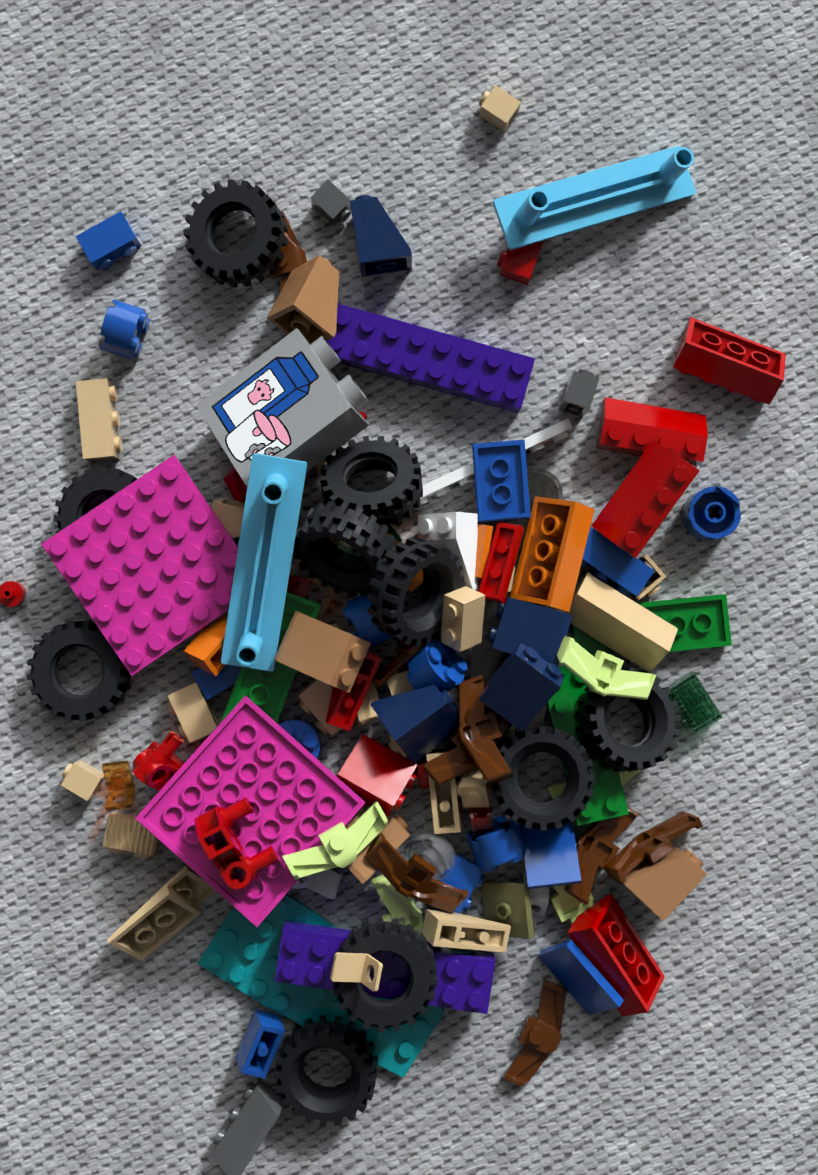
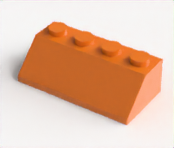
(552, 553)

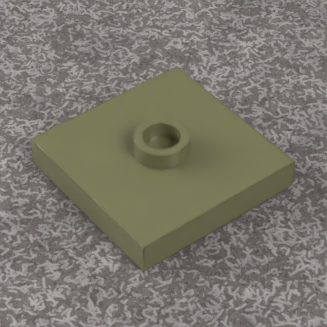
(509, 905)

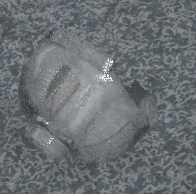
(435, 850)

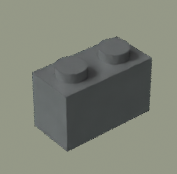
(579, 393)

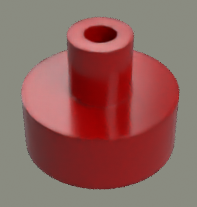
(16, 596)

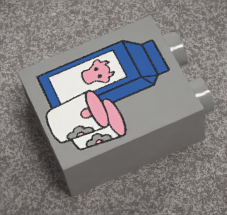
(285, 406)

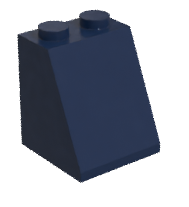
(378, 240)
(530, 625)
(521, 686)
(419, 719)

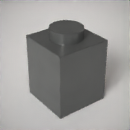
(331, 203)

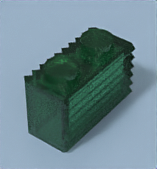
(694, 703)

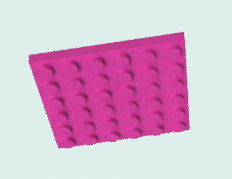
(149, 564)
(284, 783)

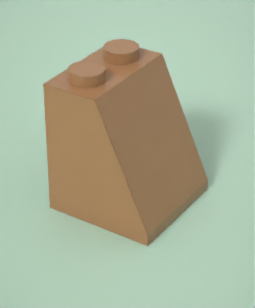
(308, 301)
(322, 651)
(394, 833)
(665, 882)

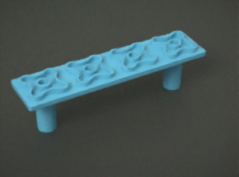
(595, 197)
(263, 561)

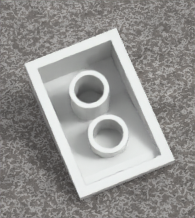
(457, 533)

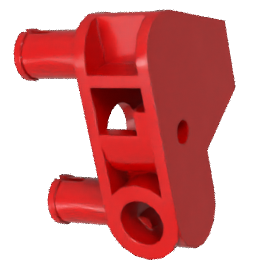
(158, 762)
(231, 853)

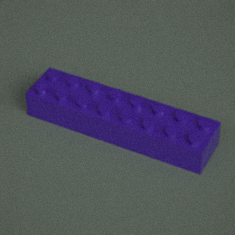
(431, 359)
(462, 974)

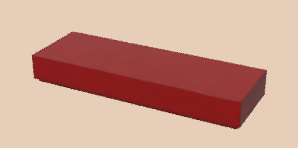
(501, 562)

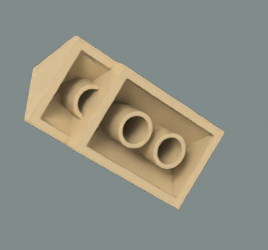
(620, 623)
(162, 915)

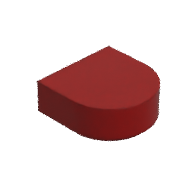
(423, 778)

